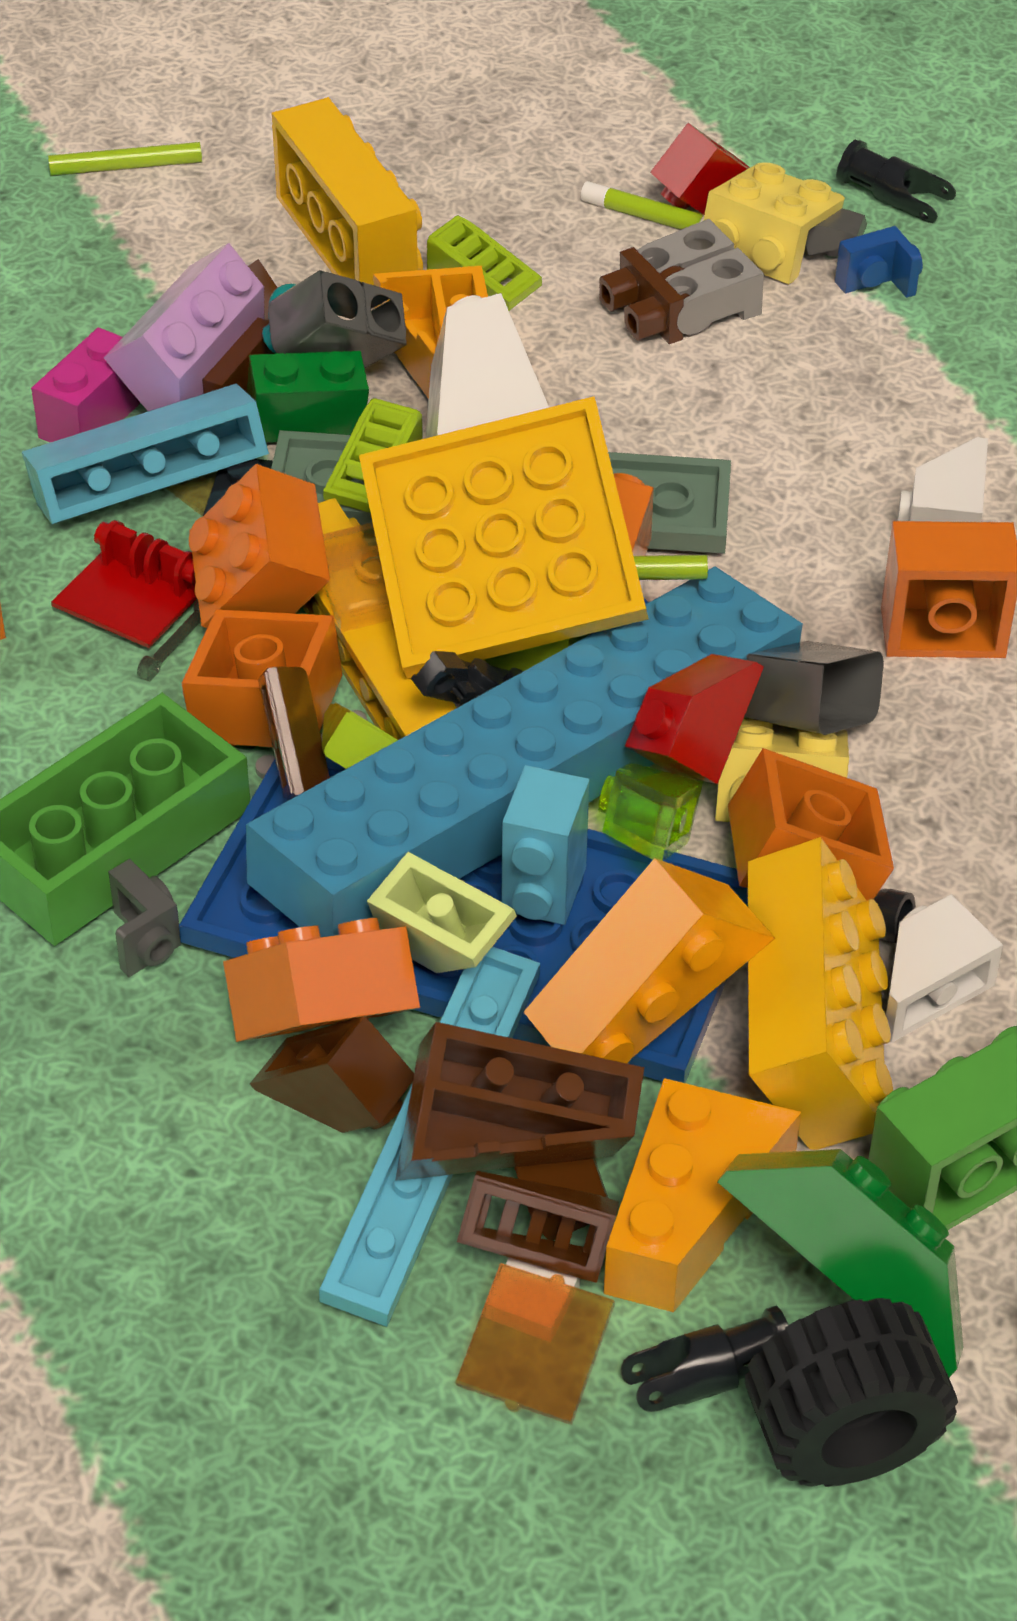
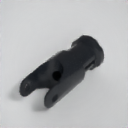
(892, 180)
(699, 1361)

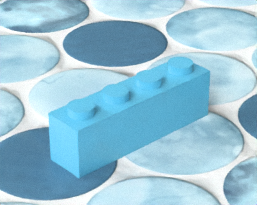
(145, 453)

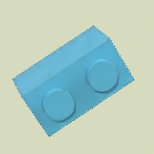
(545, 844)

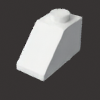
(948, 486)
(938, 964)

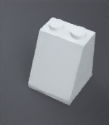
(479, 368)

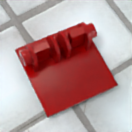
(132, 585)

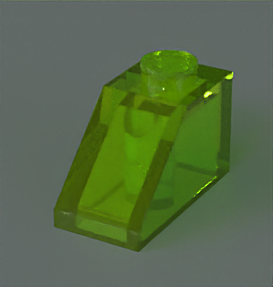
(649, 809)

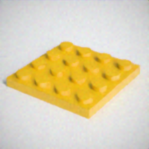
(502, 536)

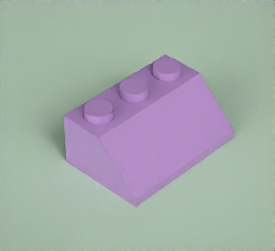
(188, 330)

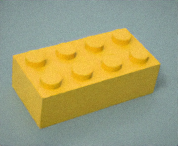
(342, 194)
(817, 994)

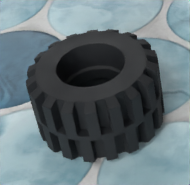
(850, 1392)

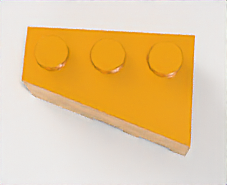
(425, 301)
(647, 963)
(673, 1206)

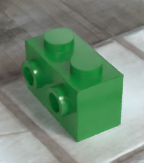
(308, 391)

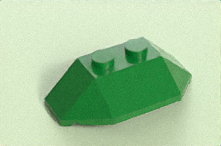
(856, 1233)

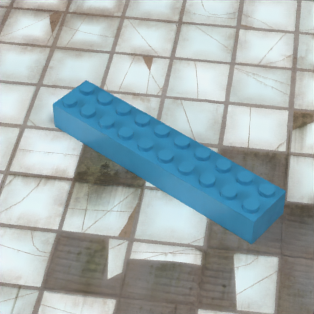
(455, 777)

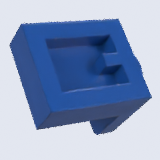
(878, 259)

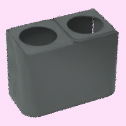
(308, 322)
(825, 694)

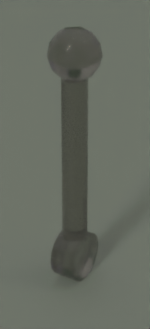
(150, 666)

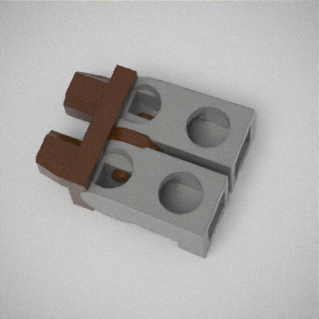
(683, 284)

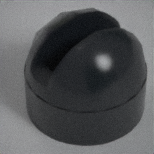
(894, 907)

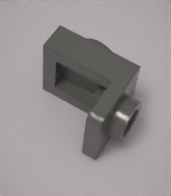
(149, 918)

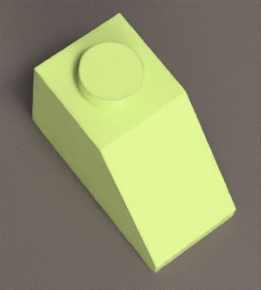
(444, 917)

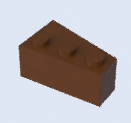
(512, 1104)

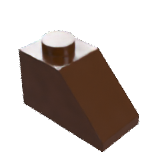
(338, 1076)

